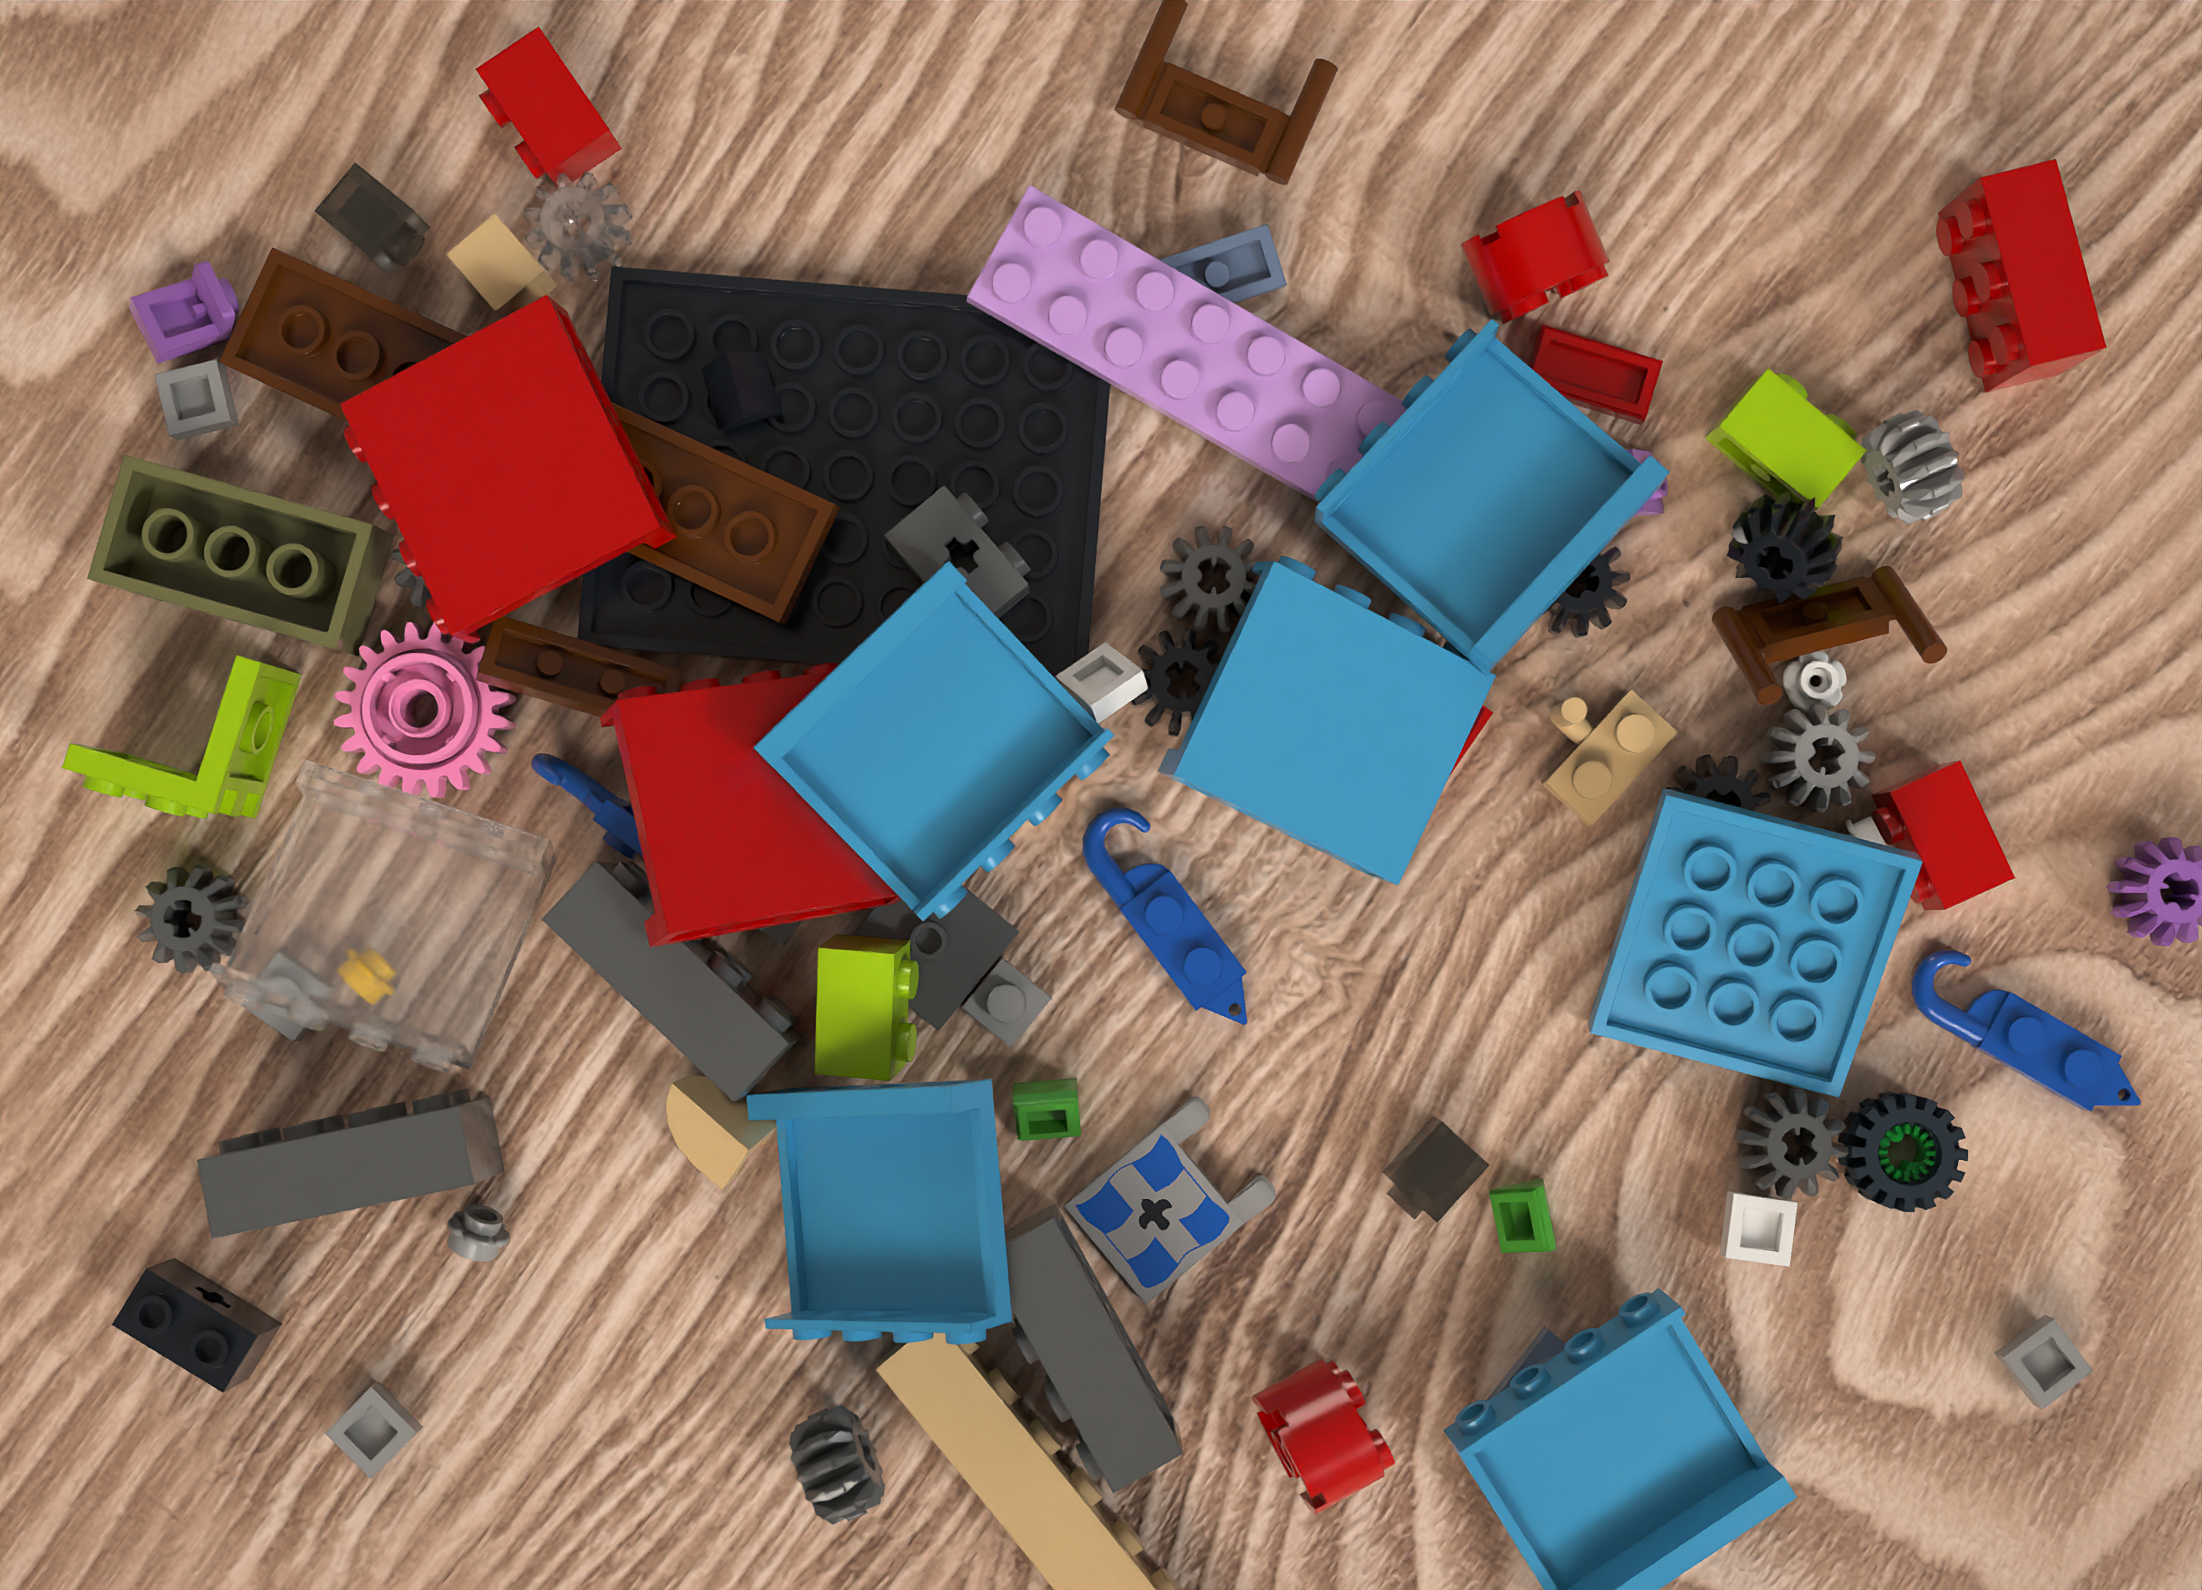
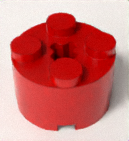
(1536, 253)
(1321, 1435)

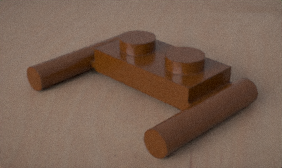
(1214, 116)
(1824, 620)

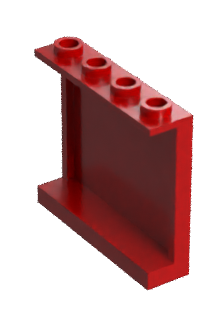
(504, 468)
(718, 824)

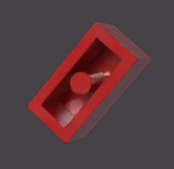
(547, 108)
(1948, 829)

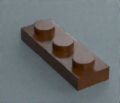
(566, 667)

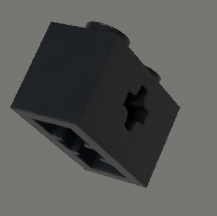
(197, 1324)

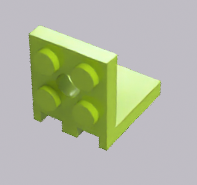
(234, 762)

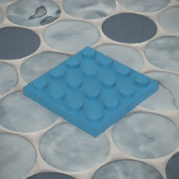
(1753, 942)

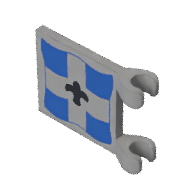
(1159, 1210)

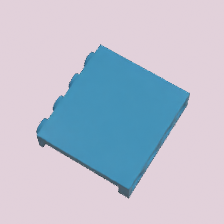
(1484, 498)
(1331, 721)
(935, 744)
(890, 1210)
(1619, 1456)

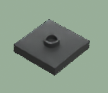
(949, 951)

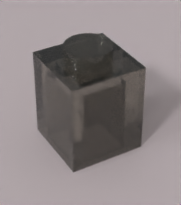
(374, 219)
(1433, 1171)

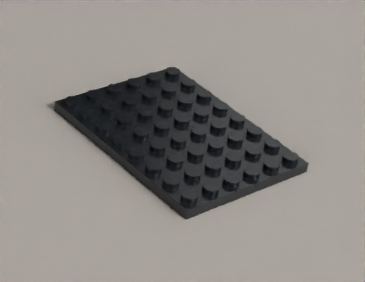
(877, 413)

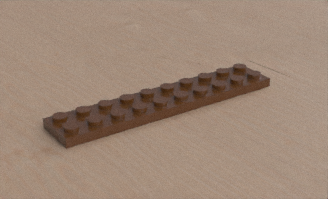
(732, 522)

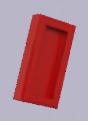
(1596, 373)

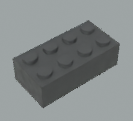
(680, 987)
(342, 1168)
(1086, 1354)

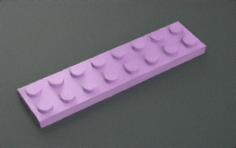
(1178, 346)

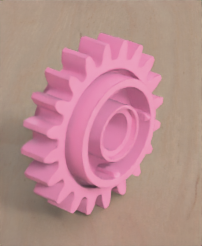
(386, 702)

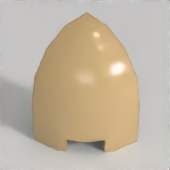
(713, 1128)

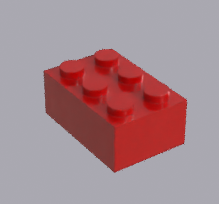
(2019, 277)

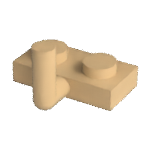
(1605, 754)

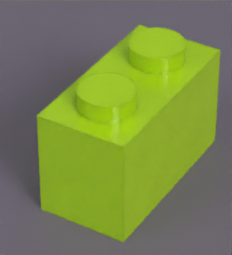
(1786, 440)
(864, 1007)

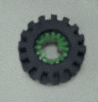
(1915, 1181)

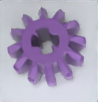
(2142, 894)

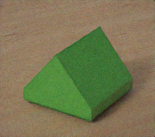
(1046, 1109)
(1523, 1217)

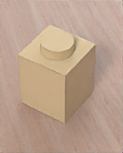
(501, 267)

